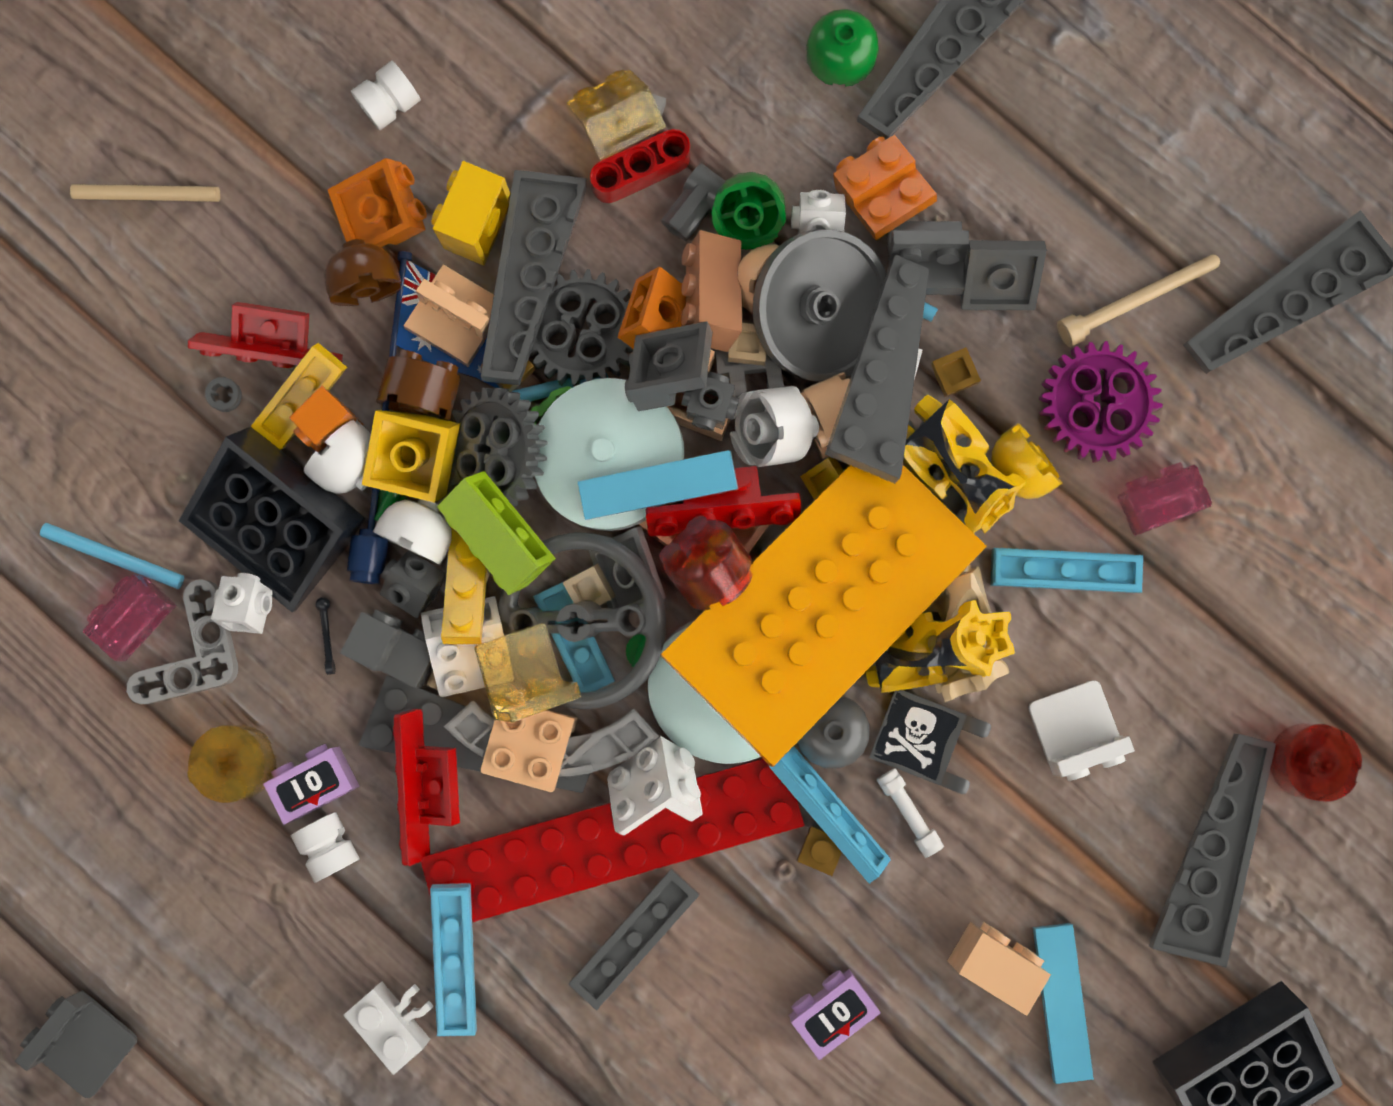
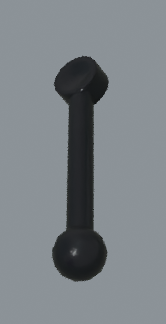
(323, 605)

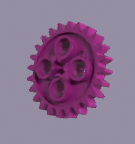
(1132, 406)

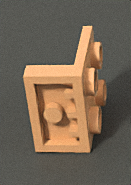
(529, 749)

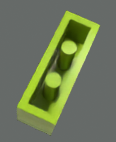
(495, 532)

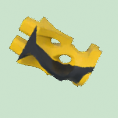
(988, 493)
(957, 645)

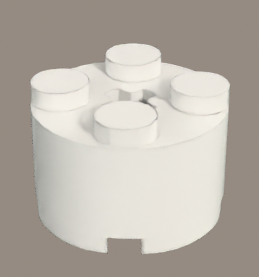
(773, 426)

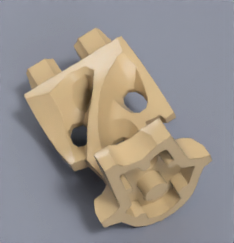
(964, 588)

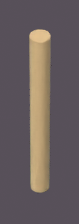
(143, 192)

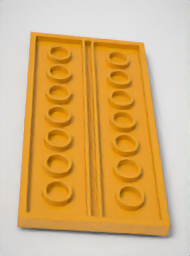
(823, 606)

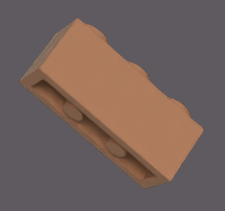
(713, 287)

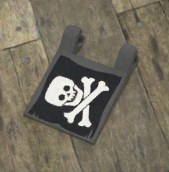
(922, 737)

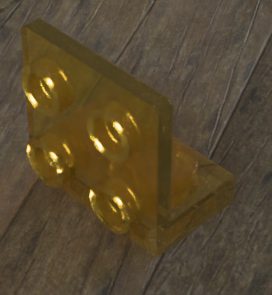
(616, 113)
(522, 674)

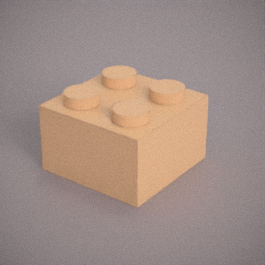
(999, 969)

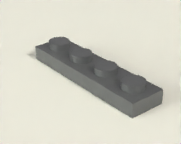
(634, 939)

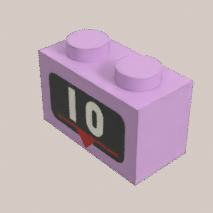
(311, 784)
(833, 1013)

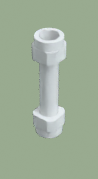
(927, 840)

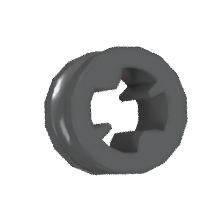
(219, 405)

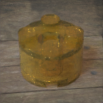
(210, 767)

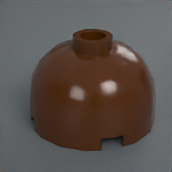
(361, 272)

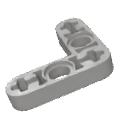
(206, 655)

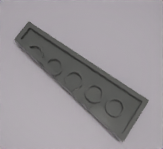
(931, 58)
(532, 251)
(1319, 279)
(879, 395)
(437, 712)
(1212, 877)

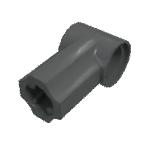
(693, 203)

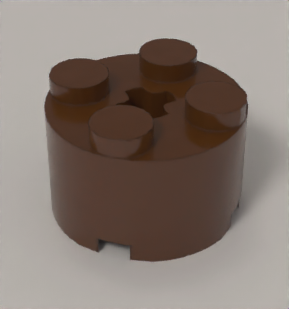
(419, 385)

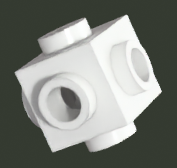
(819, 212)
(242, 603)

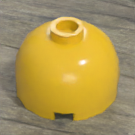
(1018, 456)

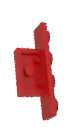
(260, 335)
(737, 508)
(425, 786)

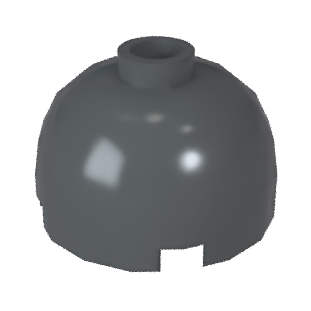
(837, 736)

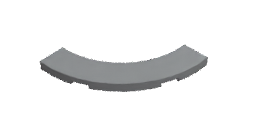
(583, 753)

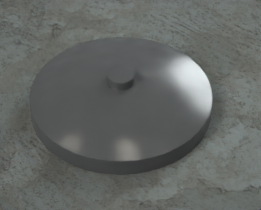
(817, 302)

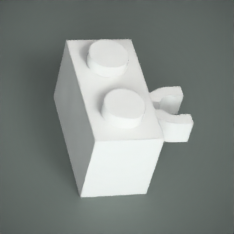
(389, 1026)

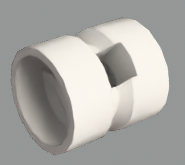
(386, 95)
(325, 847)

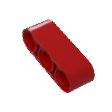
(652, 152)

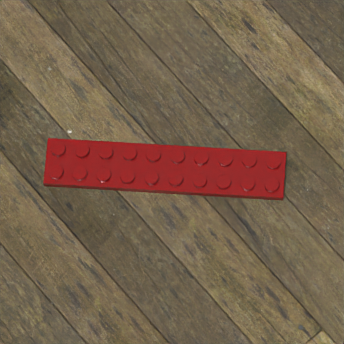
(587, 852)

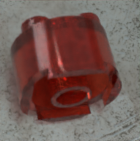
(707, 563)
(1333, 772)

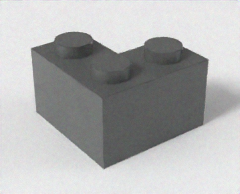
(386, 647)

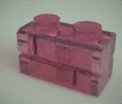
(1164, 499)
(128, 617)

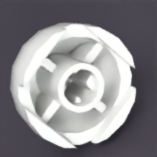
(342, 461)
(416, 528)

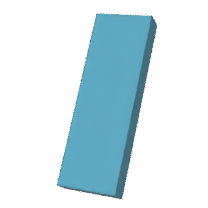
(582, 657)

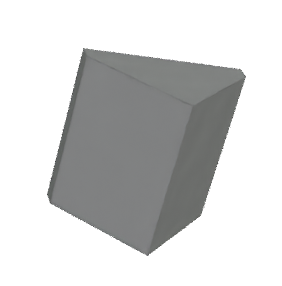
(619, 579)

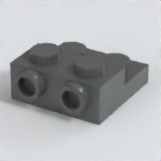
(668, 364)

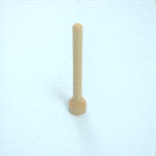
(1075, 328)

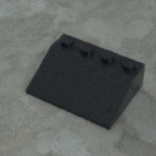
(270, 517)
(1253, 1057)

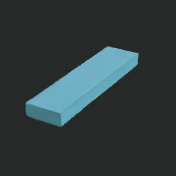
(658, 485)
(1066, 570)
(831, 815)
(453, 959)
(1063, 1004)

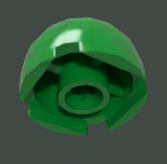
(842, 47)
(749, 209)

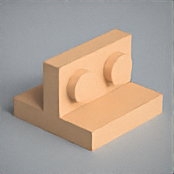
(452, 315)

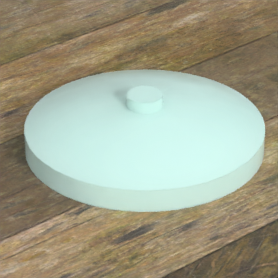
(600, 434)
(690, 719)

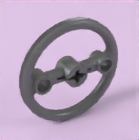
(650, 612)

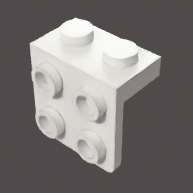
(1078, 731)
(651, 781)

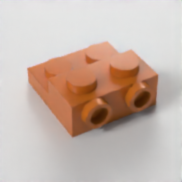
(883, 186)
(379, 205)

